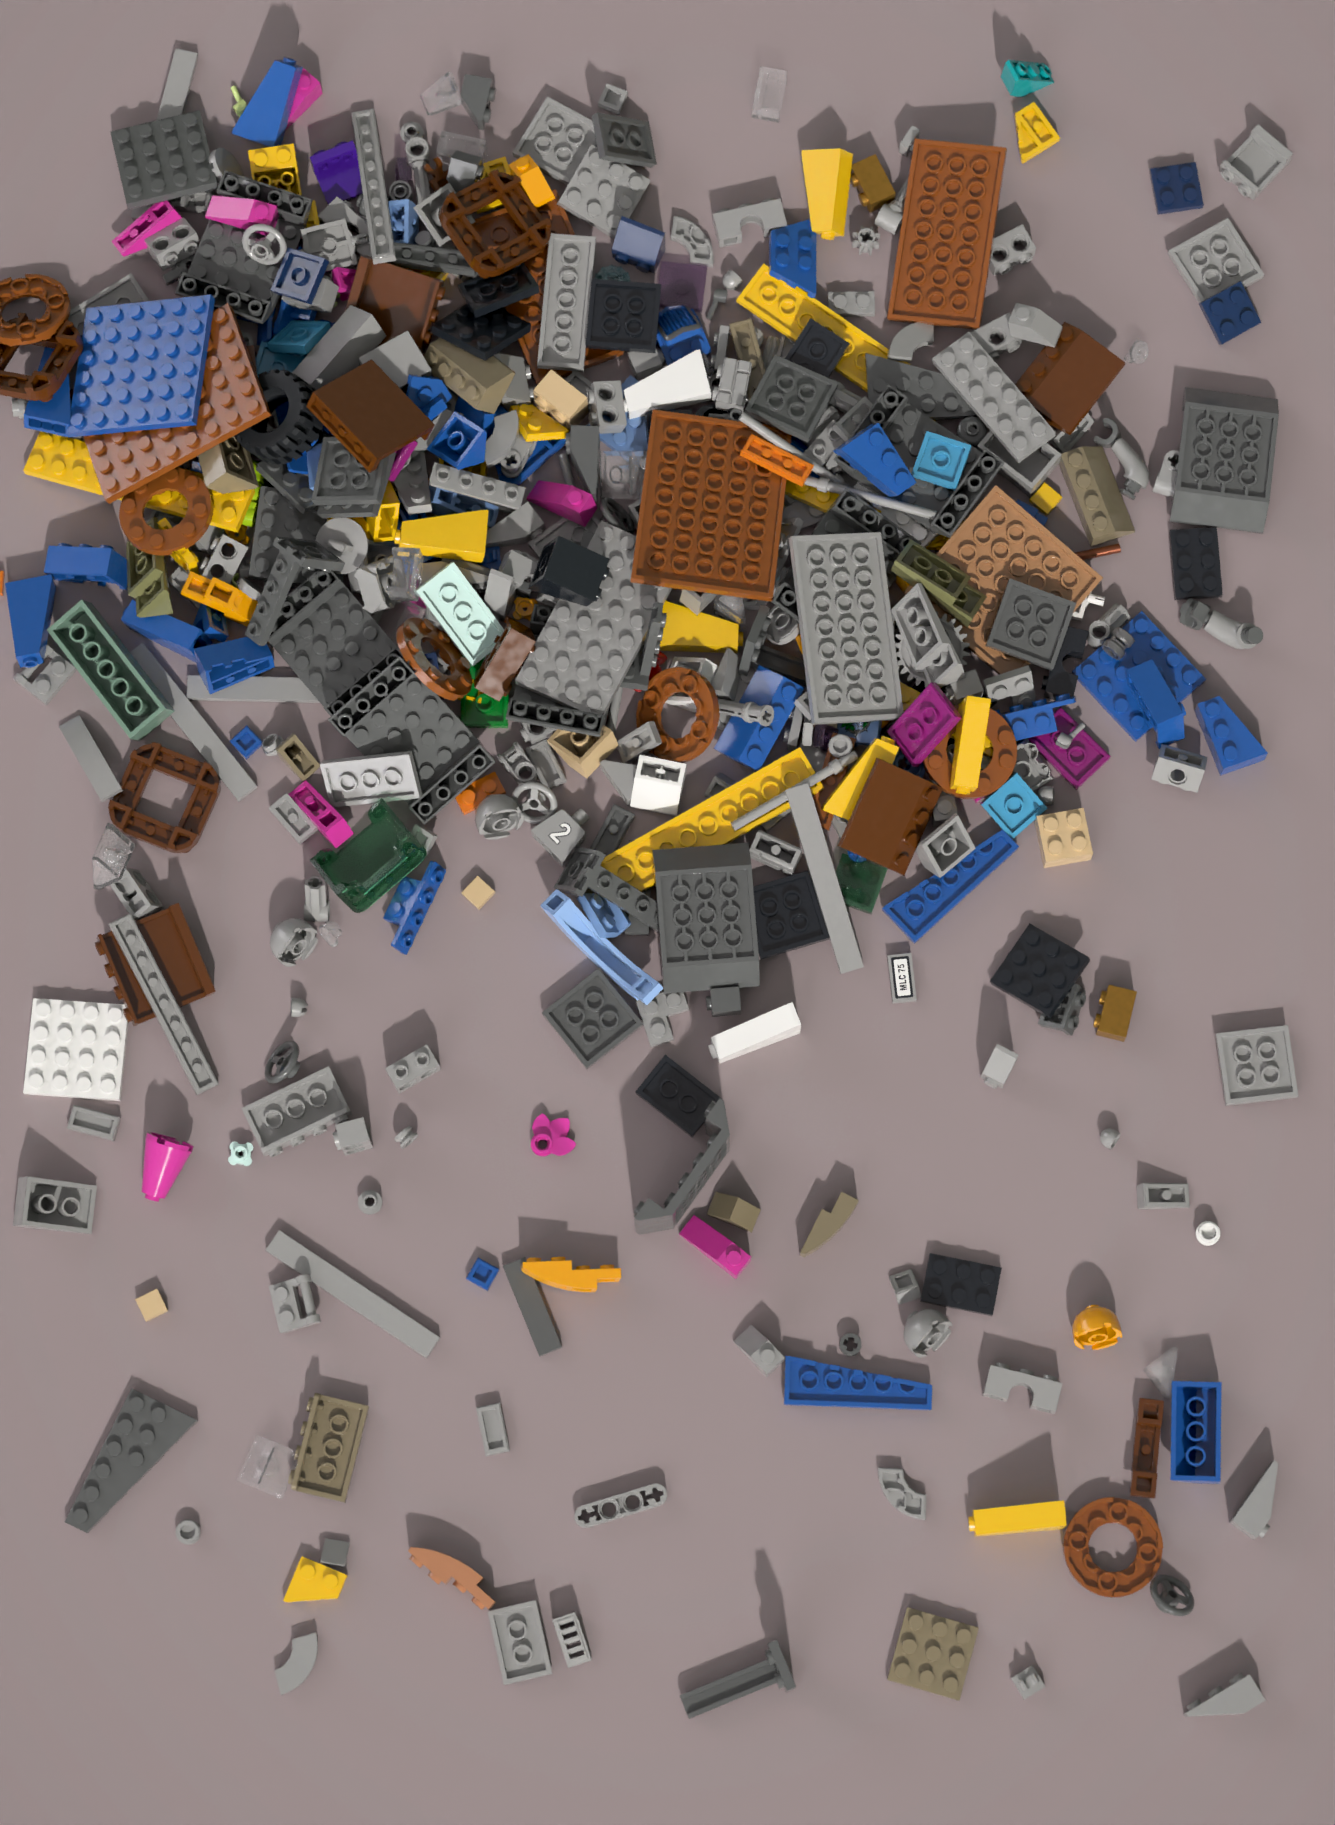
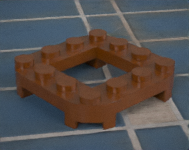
(480, 194)
(41, 384)
(176, 765)

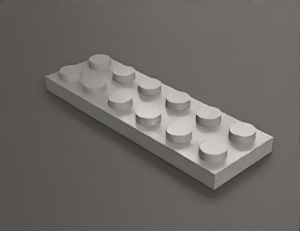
(566, 302)
(993, 397)

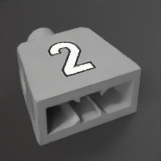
(561, 834)

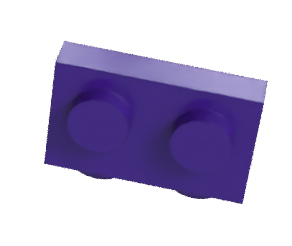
(338, 171)

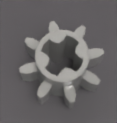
(870, 244)

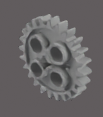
(954, 637)

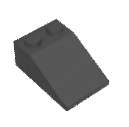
(584, 448)

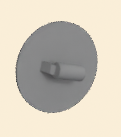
(346, 541)

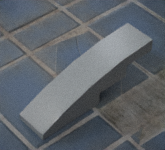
(90, 758)

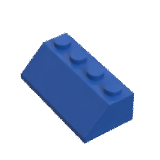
(752, 742)
(1196, 1432)

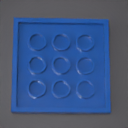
(1107, 677)

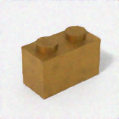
(871, 183)
(1115, 1012)

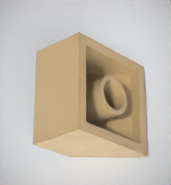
(583, 751)

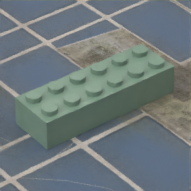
(110, 670)

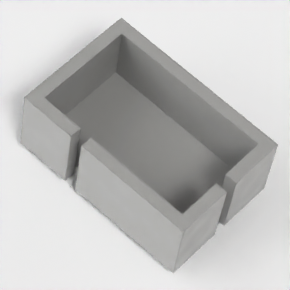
(1028, 473)

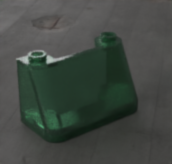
(371, 860)

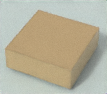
(478, 892)
(151, 1305)

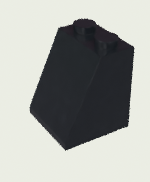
(569, 572)

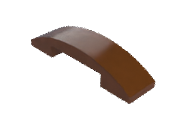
(1146, 1448)

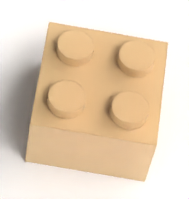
(560, 400)
(1063, 837)

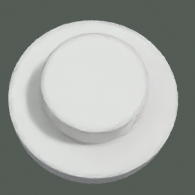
(1207, 1233)

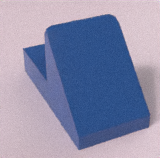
(211, 623)

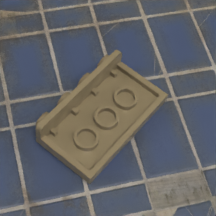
(328, 1447)

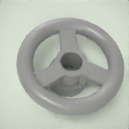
(261, 248)
(539, 793)

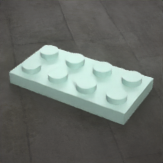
(461, 612)

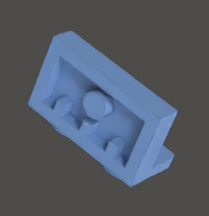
(604, 916)

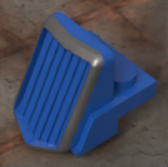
(680, 333)

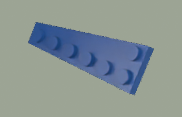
(935, 897)
(835, 1386)

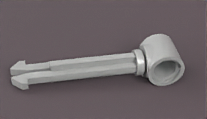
(417, 163)
(891, 214)

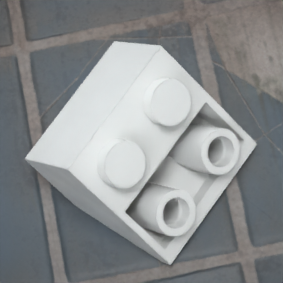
(658, 785)

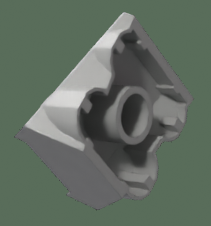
(373, 582)
(1030, 765)

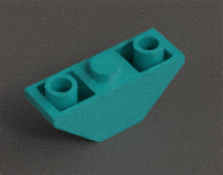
(1025, 77)

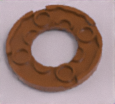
(39, 287)
(182, 535)
(409, 642)
(702, 730)
(990, 778)
(1135, 1520)

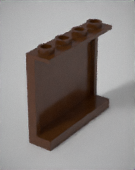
(397, 299)
(369, 414)
(175, 955)

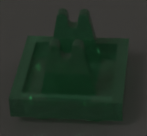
(860, 883)

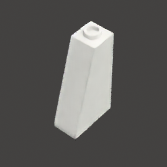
(669, 388)
(756, 1033)

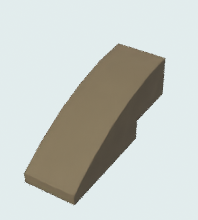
(829, 1224)

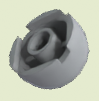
(497, 816)
(292, 940)
(926, 1330)

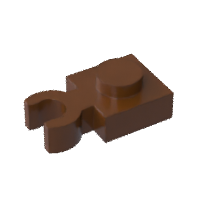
(439, 176)

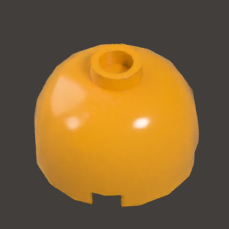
(1096, 1327)

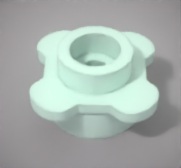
(245, 1159)

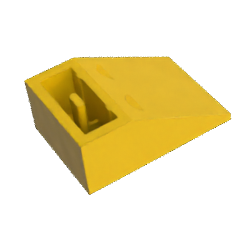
(276, 167)

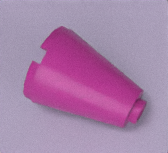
(162, 1164)

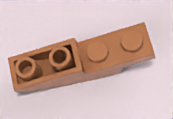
(445, 1568)

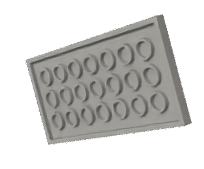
(846, 628)
(590, 648)

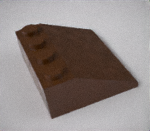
(1069, 378)
(890, 816)

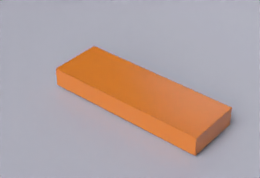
(776, 460)

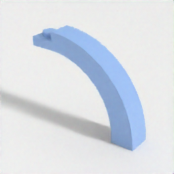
(600, 950)

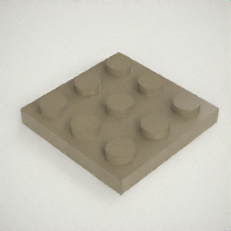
(933, 1653)

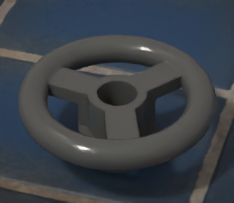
(616, 516)
(286, 1064)
(1169, 1597)

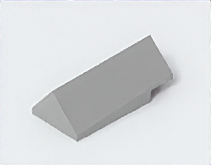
(340, 348)
(926, 638)

